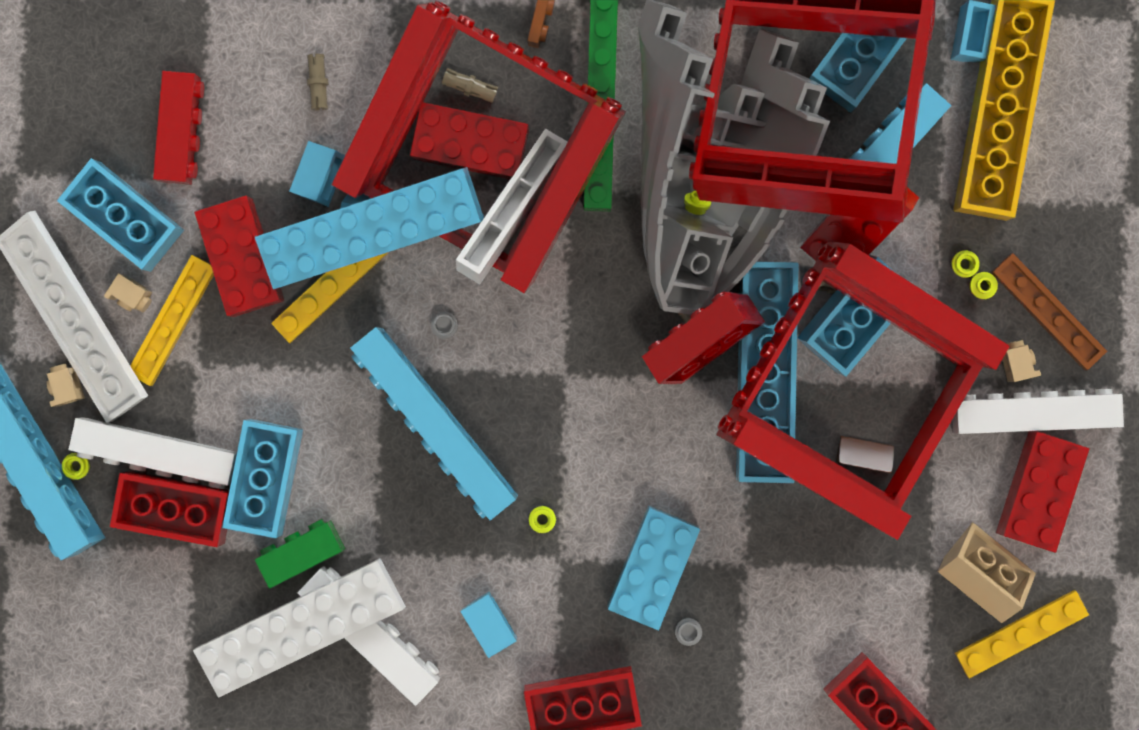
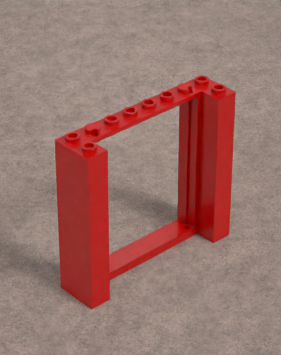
(399, 101)
(812, 181)
(913, 313)

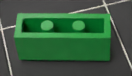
(299, 552)

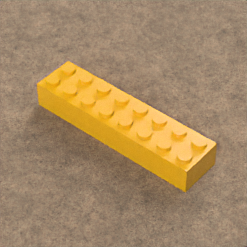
(1004, 109)

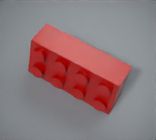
(469, 140)
(859, 232)
(235, 257)
(702, 338)
(1042, 490)
(170, 509)
(873, 699)
(584, 702)

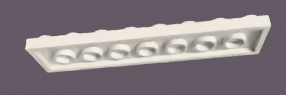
(71, 317)
(299, 628)

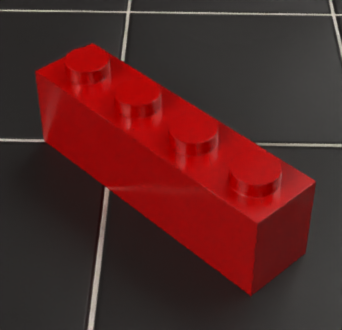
(177, 128)

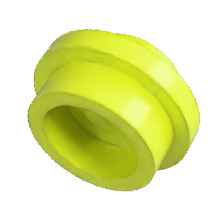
(694, 205)
(973, 267)
(976, 289)
(68, 470)
(542, 528)

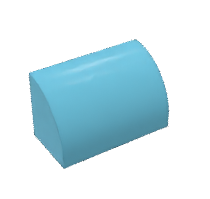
(973, 31)
(317, 173)
(489, 624)

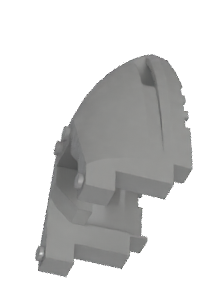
(766, 112)

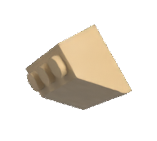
(988, 573)

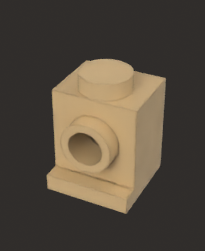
(130, 293)
(1019, 362)
(64, 385)

